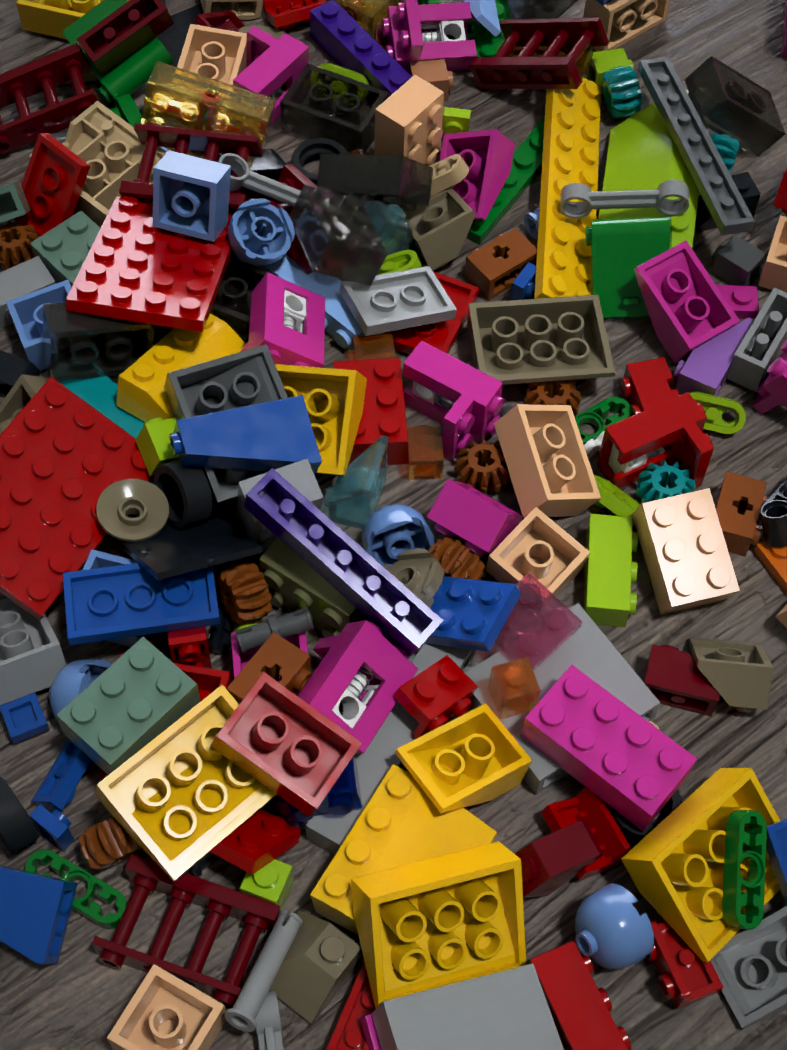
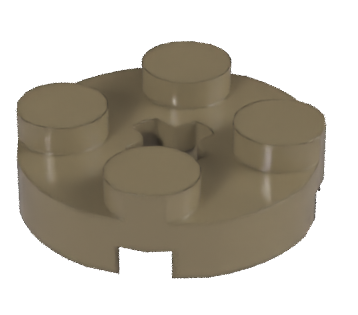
(419, 573)

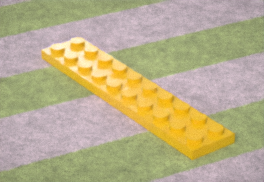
(567, 158)

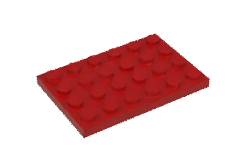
(149, 271)
(51, 475)

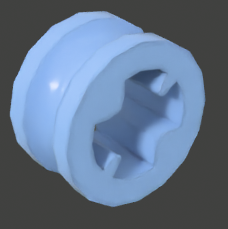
(531, 223)

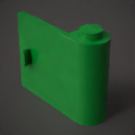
(130, 73)
(616, 252)

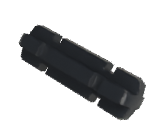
(220, 635)

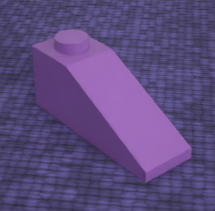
(710, 362)

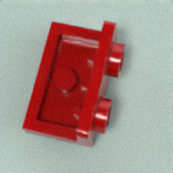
(285, 13)
(436, 695)
(601, 822)
(681, 971)

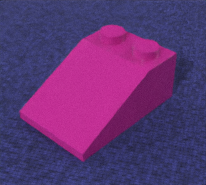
(489, 163)
(683, 301)

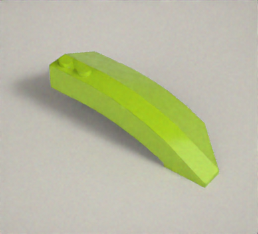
(642, 158)

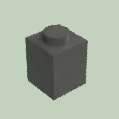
(737, 262)

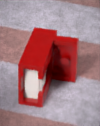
(661, 432)

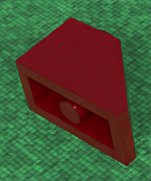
(678, 681)
(557, 858)

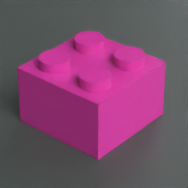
(472, 516)

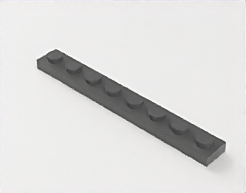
(696, 147)

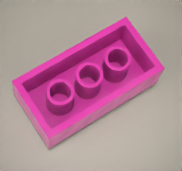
(607, 747)

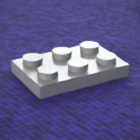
(398, 301)

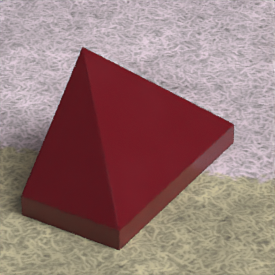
(222, 20)

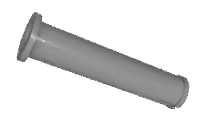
(264, 972)

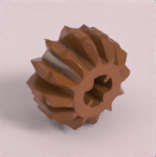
(15, 243)
(553, 394)
(482, 466)
(457, 559)
(244, 593)
(107, 844)

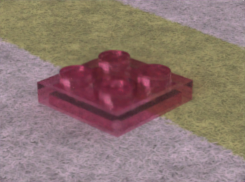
(536, 624)

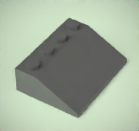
(220, 386)

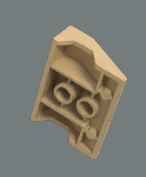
(111, 151)

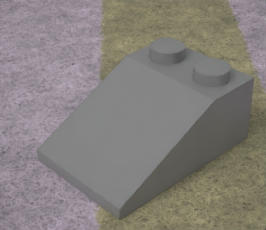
(27, 653)
(755, 970)

